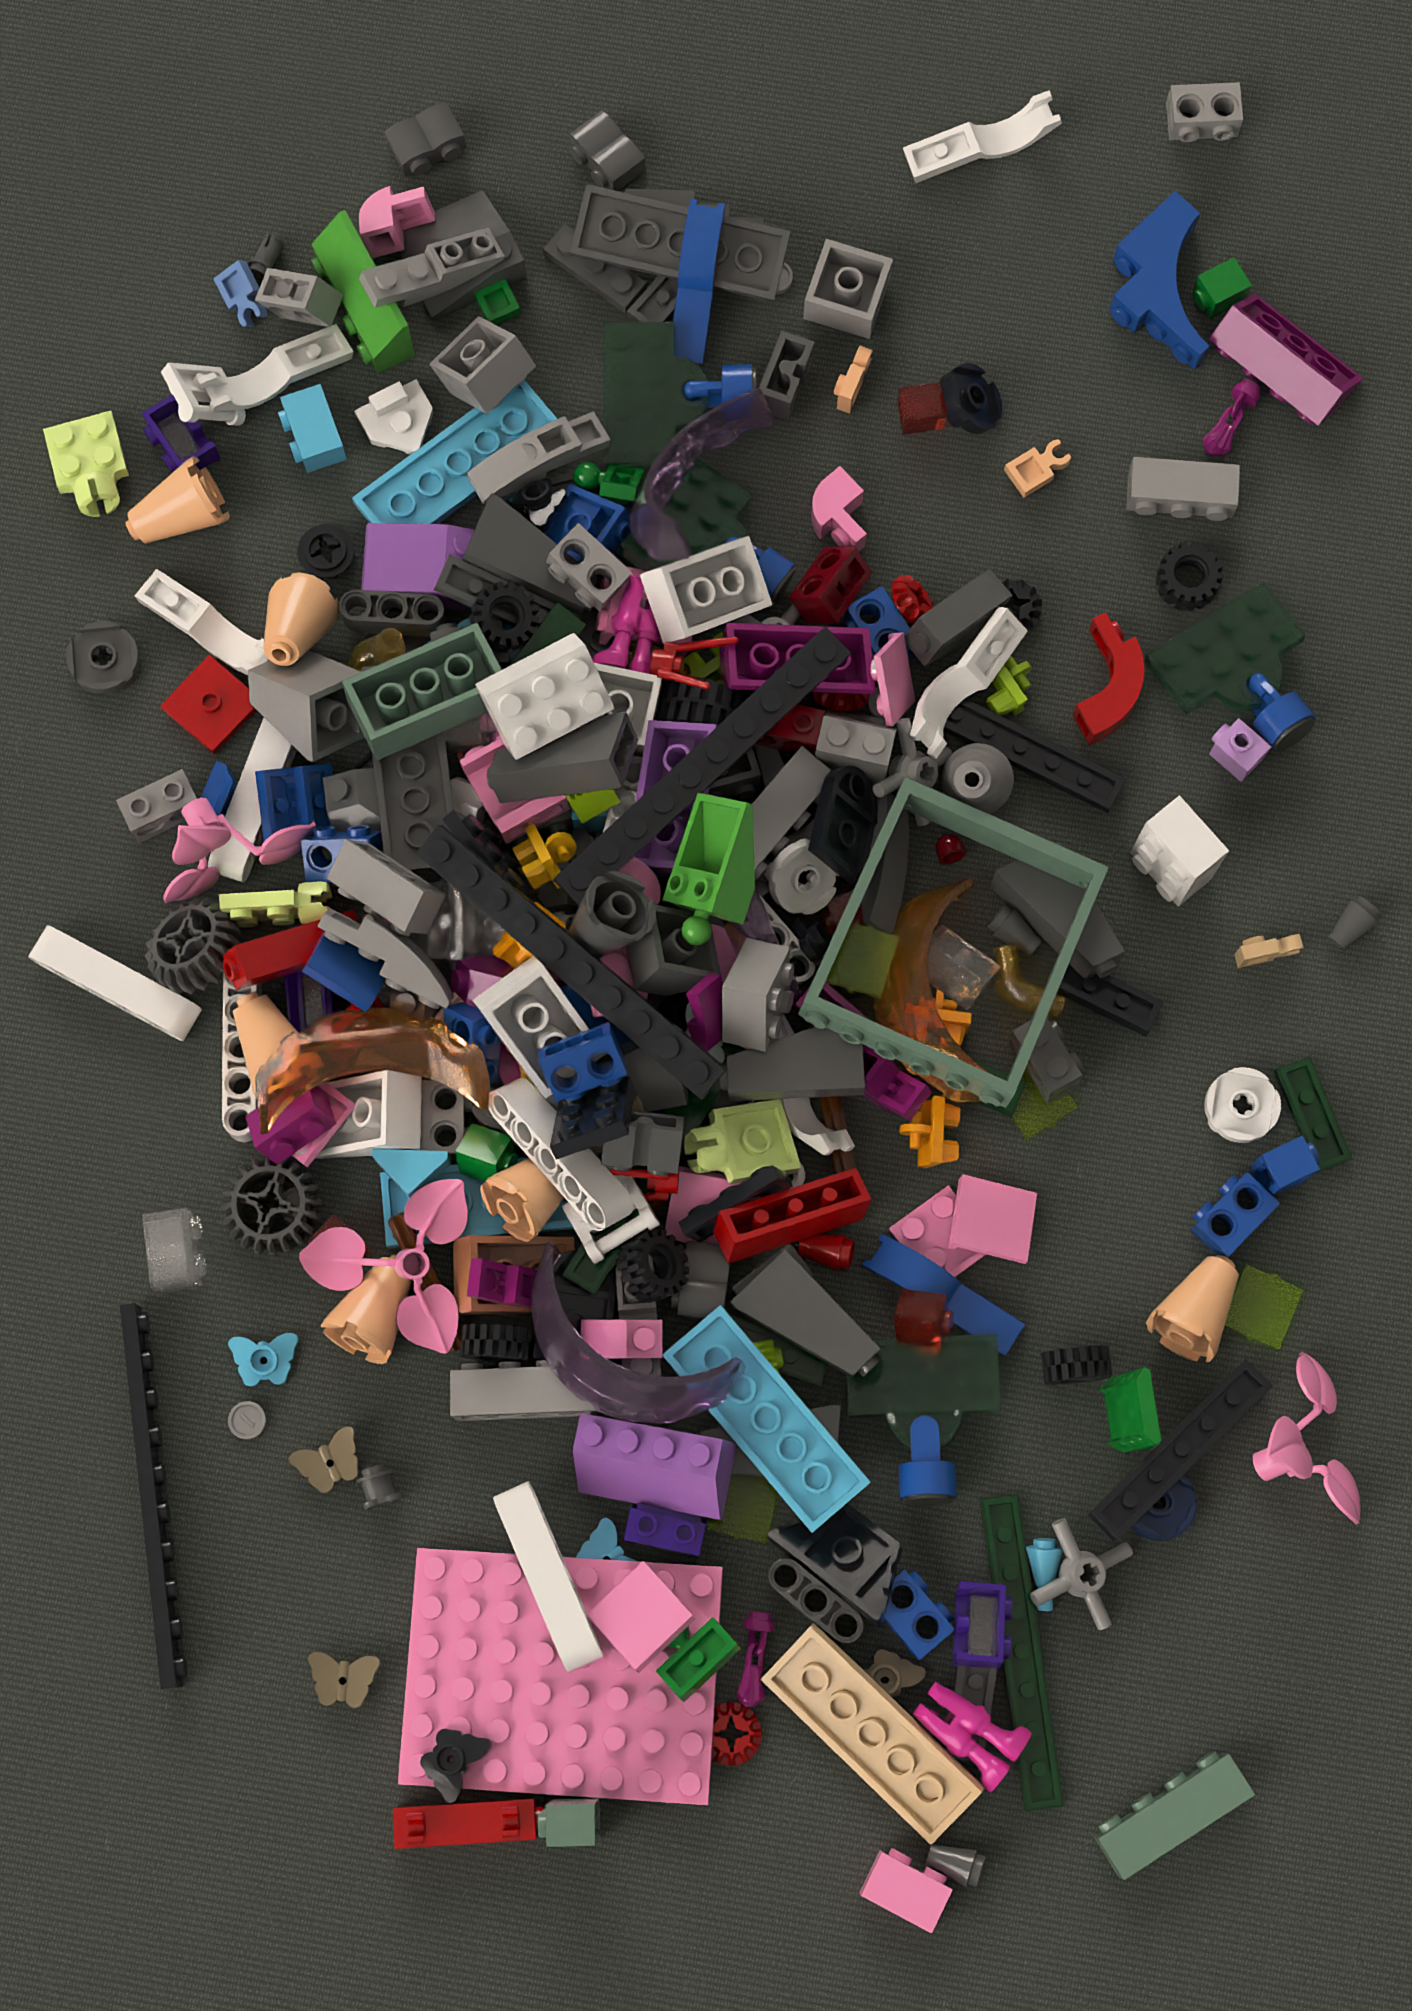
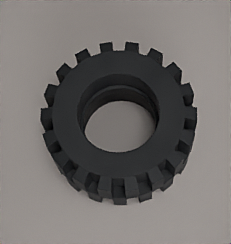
(697, 705)

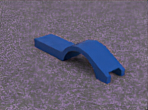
(696, 280)
(917, 1273)

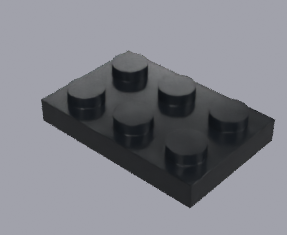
(485, 843)
(592, 1119)

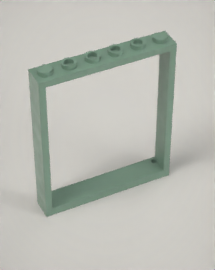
(1003, 838)

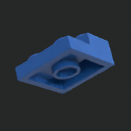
(599, 516)

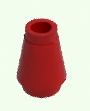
(829, 1250)

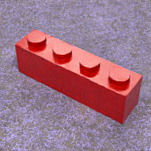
(791, 1215)

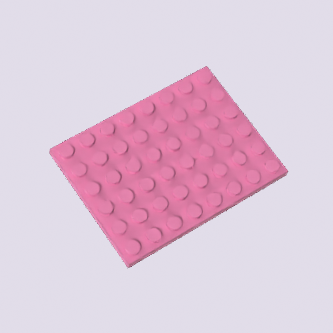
(493, 1672)

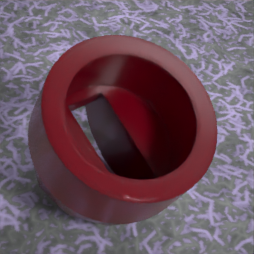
(950, 849)

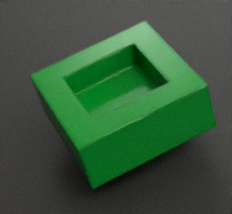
(497, 302)

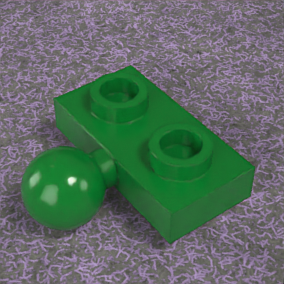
(617, 483)
(697, 1658)

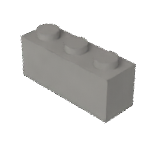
(1183, 488)
(385, 888)

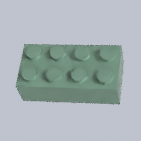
(421, 691)

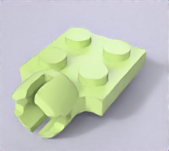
(88, 461)
(278, 906)
(743, 1141)

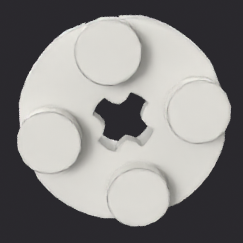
(784, 876)
(1260, 1094)

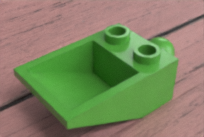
(714, 866)

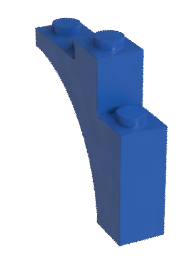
(1152, 294)

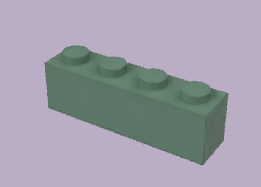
(1173, 1815)
(570, 1822)

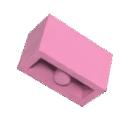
(906, 1890)

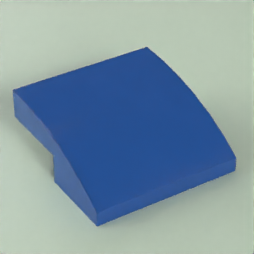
(292, 797)
(345, 972)

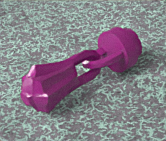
(1220, 438)
(751, 1687)

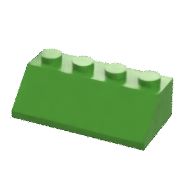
(381, 330)

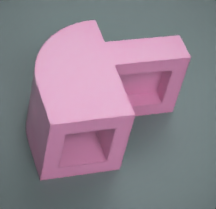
(387, 215)
(831, 509)
(624, 1338)

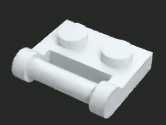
(182, 384)
(597, 1249)

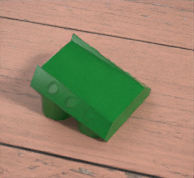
(1131, 1411)

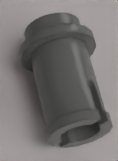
(265, 256)

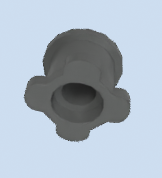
(378, 1487)

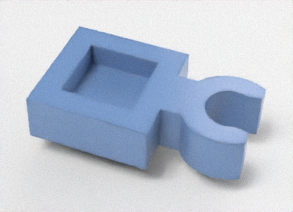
(238, 291)

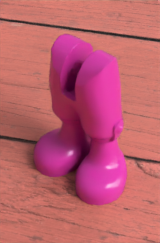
(626, 622)
(958, 1730)

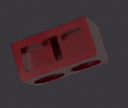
(830, 585)
(795, 730)

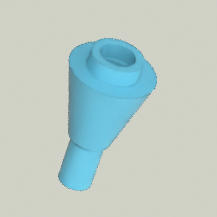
(1044, 1563)

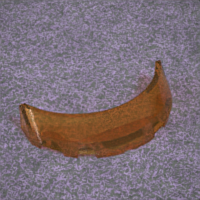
(907, 996)
(368, 1042)

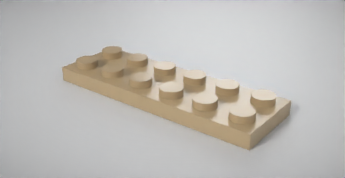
(872, 1733)

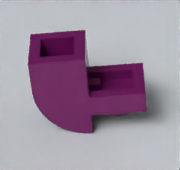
(890, 1087)

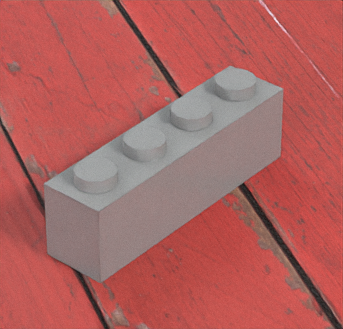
(785, 805)
(512, 1393)

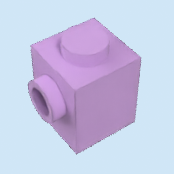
(1238, 749)

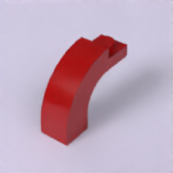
(1111, 707)

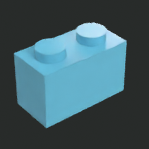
(312, 427)

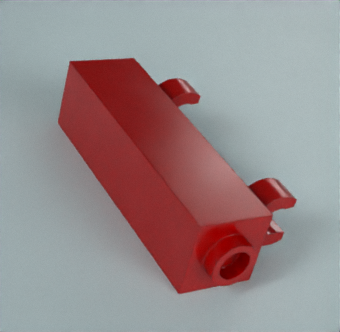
(273, 954)
(465, 1823)

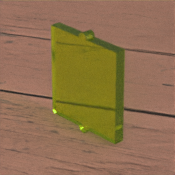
(863, 960)
(1034, 1114)
(1262, 1307)
(747, 1509)

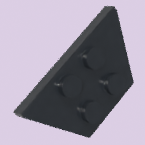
(847, 1557)

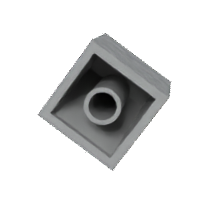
(306, 703)
(856, 741)

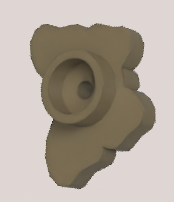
(314, 1463)
(899, 1672)
(358, 1676)

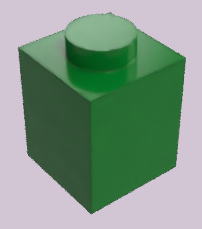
(1221, 288)
(484, 1153)

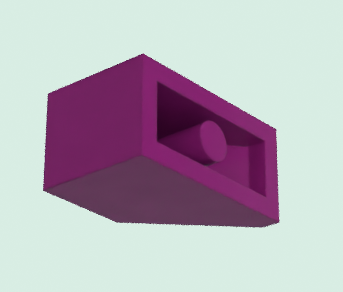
(477, 975)

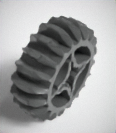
(188, 939)
(275, 1187)

